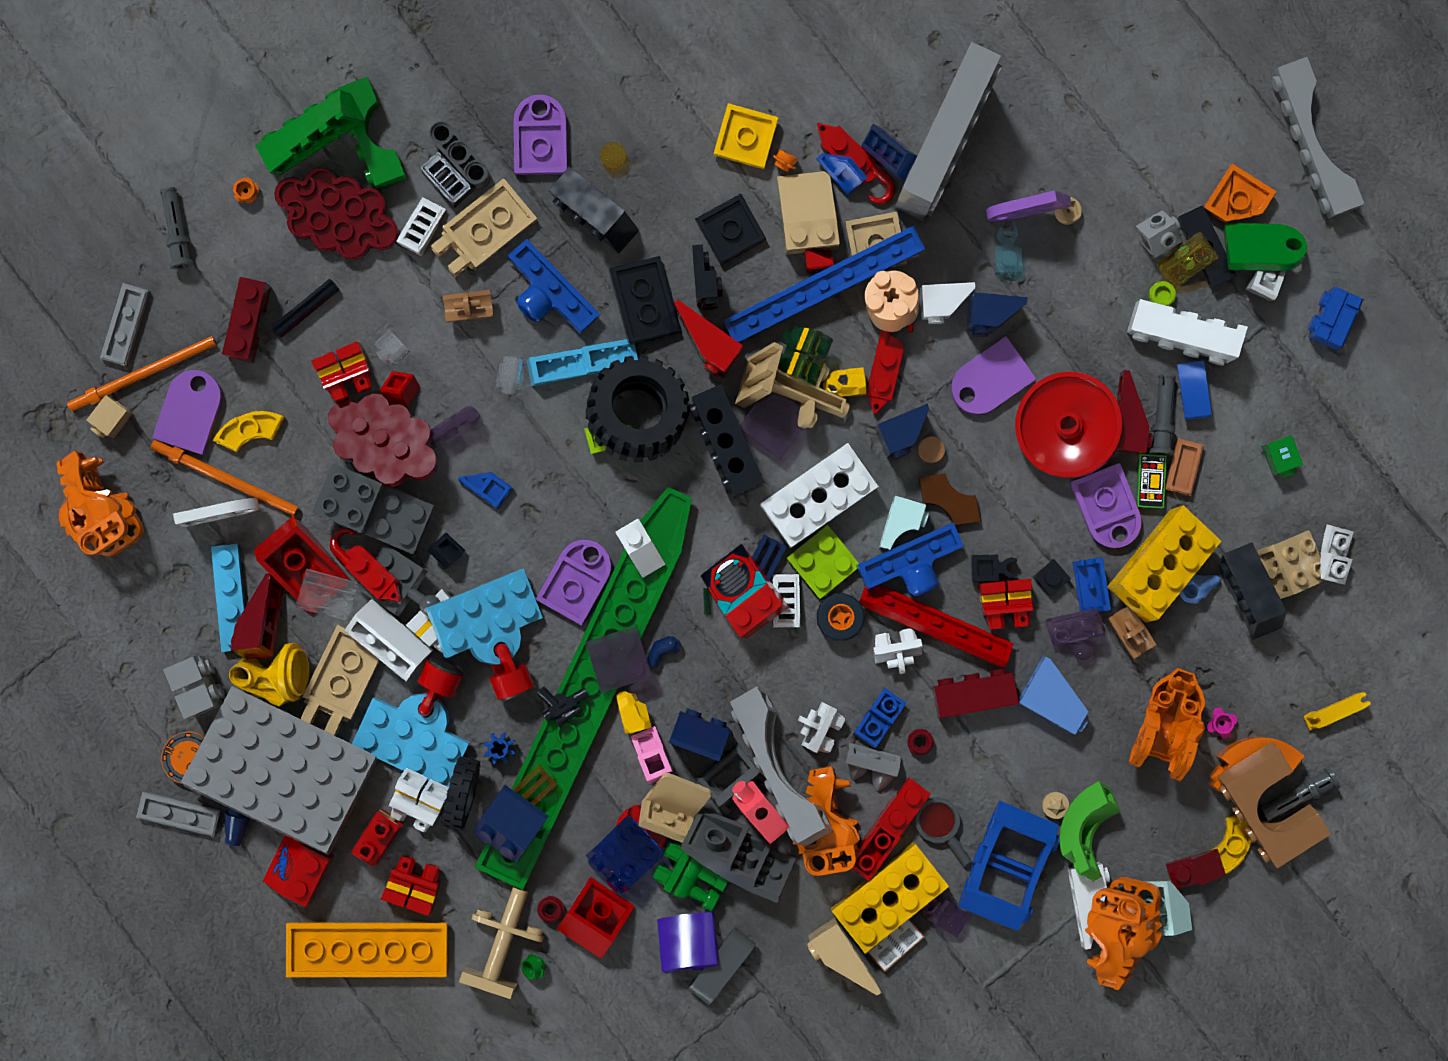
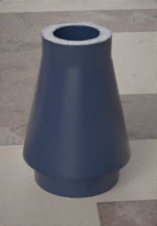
(235, 827)

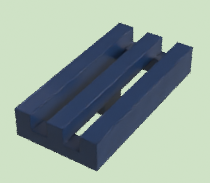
(773, 543)

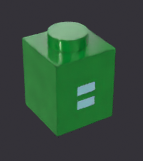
(1282, 456)

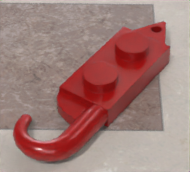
(838, 142)
(885, 369)
(366, 568)

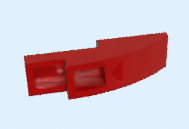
(888, 828)

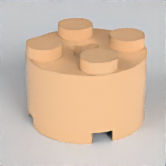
(896, 287)

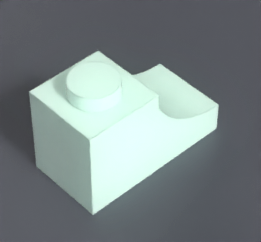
(902, 517)

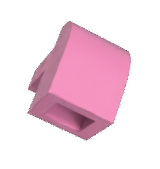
(651, 754)

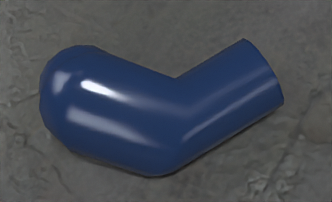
(661, 647)

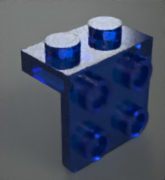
(624, 855)

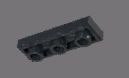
(1198, 221)

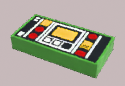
(1151, 481)

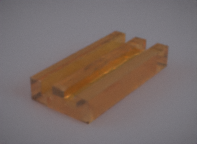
(545, 776)

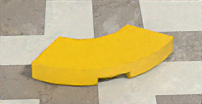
(249, 427)
(1234, 843)

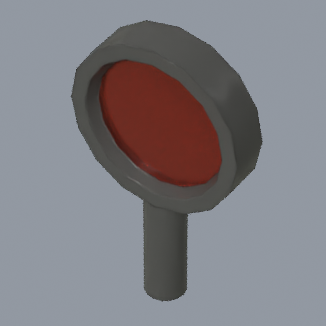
(939, 822)

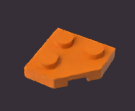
(1238, 196)

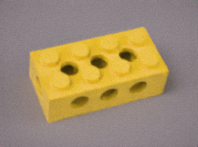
(1180, 564)
(892, 915)

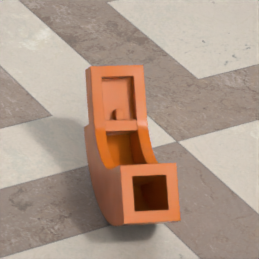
(1245, 747)

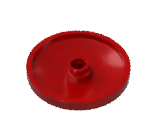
(1069, 424)

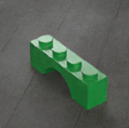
(383, 164)

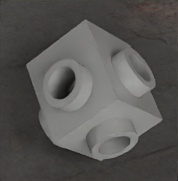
(1159, 233)

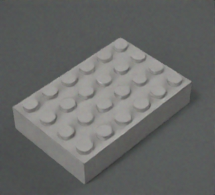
(949, 132)
(279, 770)

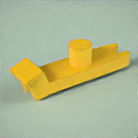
(1336, 711)

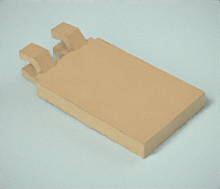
(484, 228)
(339, 680)

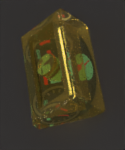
(1187, 260)

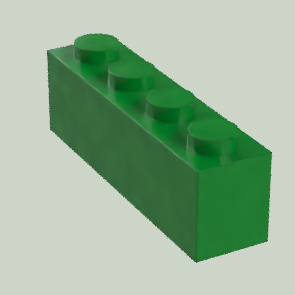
(309, 132)

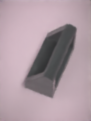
(724, 799)

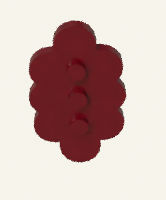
(336, 213)
(383, 440)

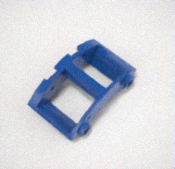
(990, 906)

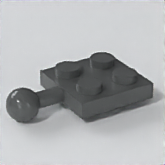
(410, 577)

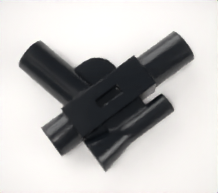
(561, 706)

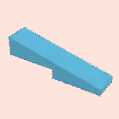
(577, 362)

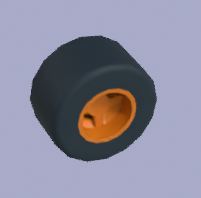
(846, 611)

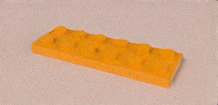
(367, 949)

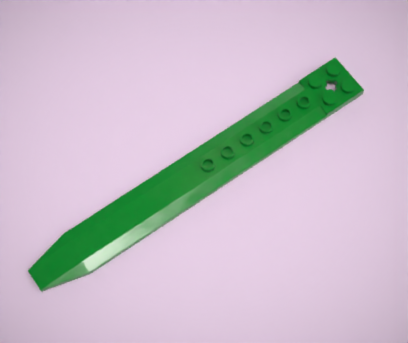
(561, 751)

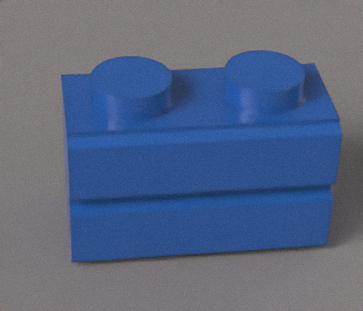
(1335, 317)

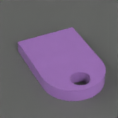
(540, 139)
(1028, 206)
(992, 378)
(187, 414)
(1107, 503)
(575, 582)

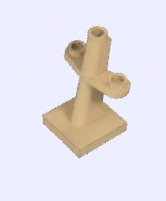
(763, 376)
(490, 978)

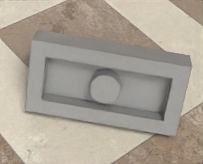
(883, 764)

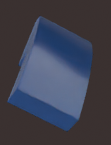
(1194, 390)
(879, 718)

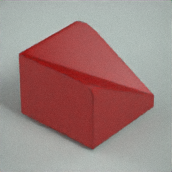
(817, 261)
(400, 388)

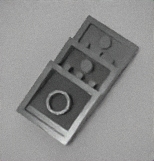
(737, 855)

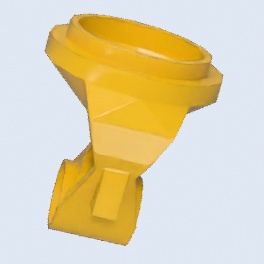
(280, 682)

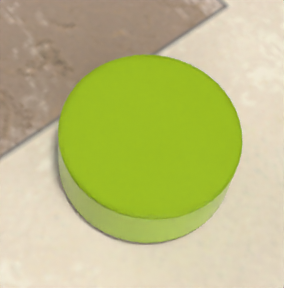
(1162, 293)

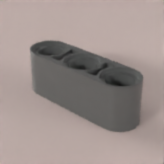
(454, 143)
(731, 955)

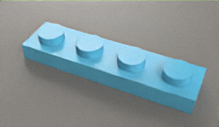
(228, 590)

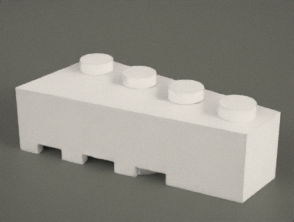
(1186, 332)

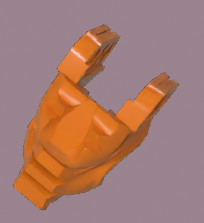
(92, 512)
(1172, 723)
(845, 833)
(1123, 929)

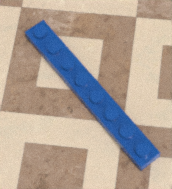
(824, 284)

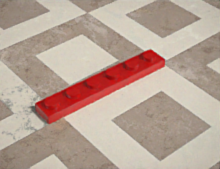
(937, 624)

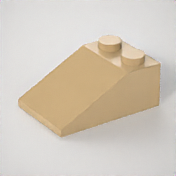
(808, 212)
(838, 953)

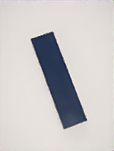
(889, 151)

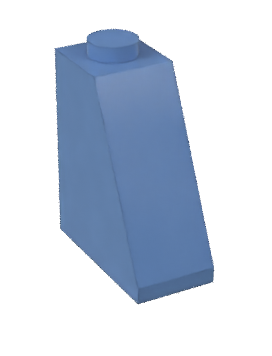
(1053, 698)

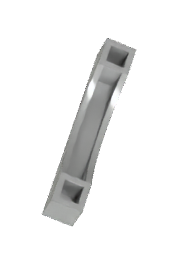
(1335, 188)
(758, 717)

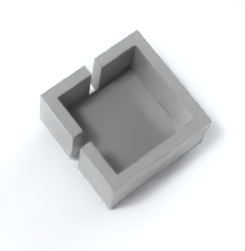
(199, 687)

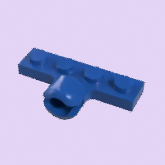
(549, 290)
(912, 561)

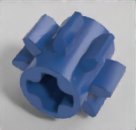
(497, 755)

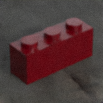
(975, 693)

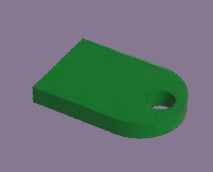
(1263, 246)

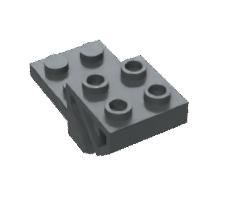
(373, 509)

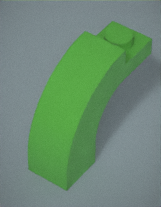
(1080, 823)

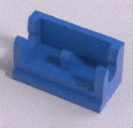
(1091, 584)

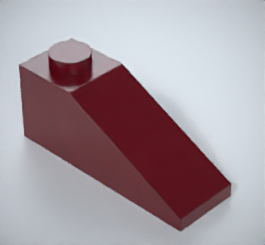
(1135, 431)
(258, 623)

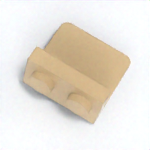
(672, 806)

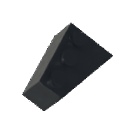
(593, 209)
(1253, 590)

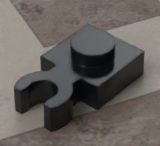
(987, 568)

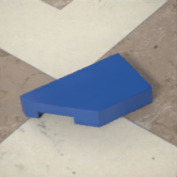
(843, 171)
(488, 487)

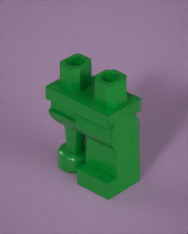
(684, 875)

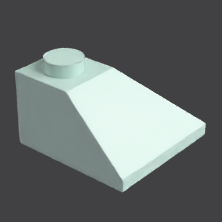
(1173, 907)

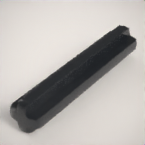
(305, 308)

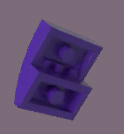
(688, 942)

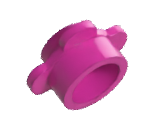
(1214, 724)

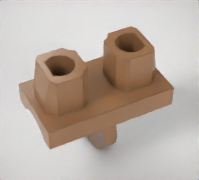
(468, 306)
(1131, 632)

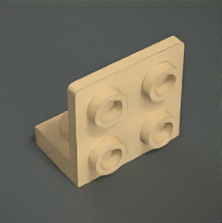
(1292, 564)

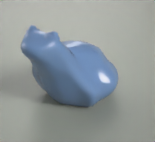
(1199, 588)

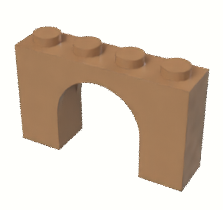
(1245, 785)

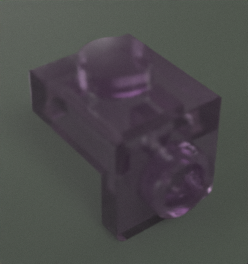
(946, 915)

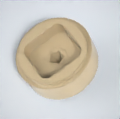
(1069, 214)
(1055, 805)

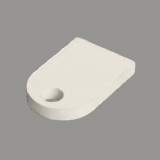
(216, 512)

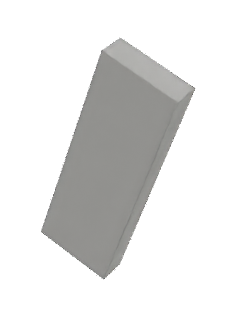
(124, 324)
(179, 813)

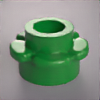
(533, 967)

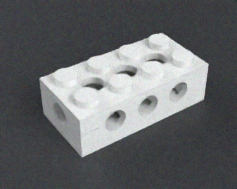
(821, 476)

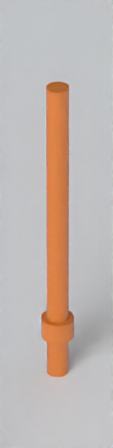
(95, 394)
(178, 456)

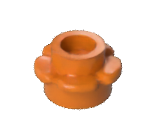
(785, 160)
(238, 189)

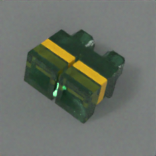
(797, 358)

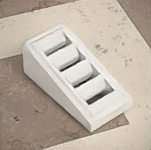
(408, 229)
(796, 600)

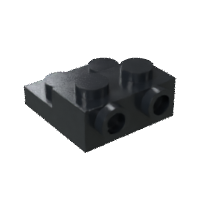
(707, 285)

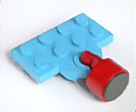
(489, 625)
(417, 731)

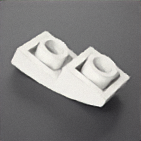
(1333, 561)

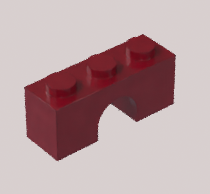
(248, 305)

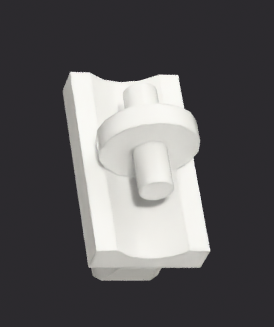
(899, 653)
(817, 725)

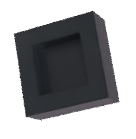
(446, 550)
(1051, 577)

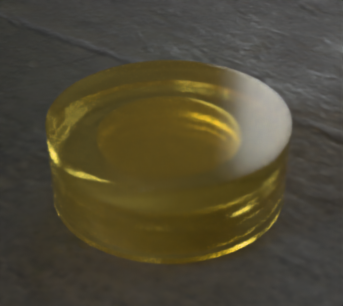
(613, 156)

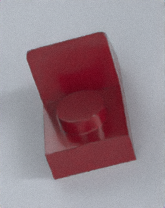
(1196, 869)

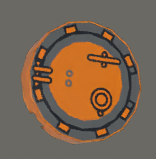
(179, 753)

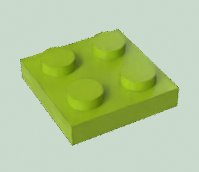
(823, 562)

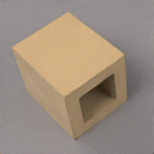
(108, 417)

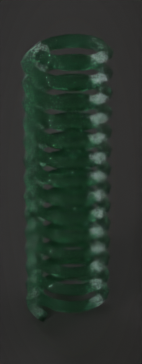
(706, 599)

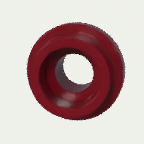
(929, 742)
(544, 915)

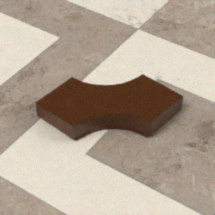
(939, 492)

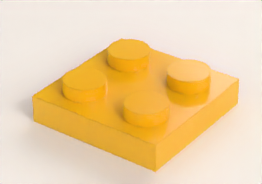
(745, 136)

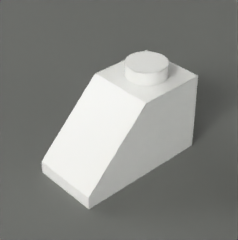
(942, 300)

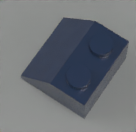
(991, 311)
(901, 432)
(699, 734)
(510, 824)

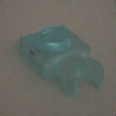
(1008, 257)

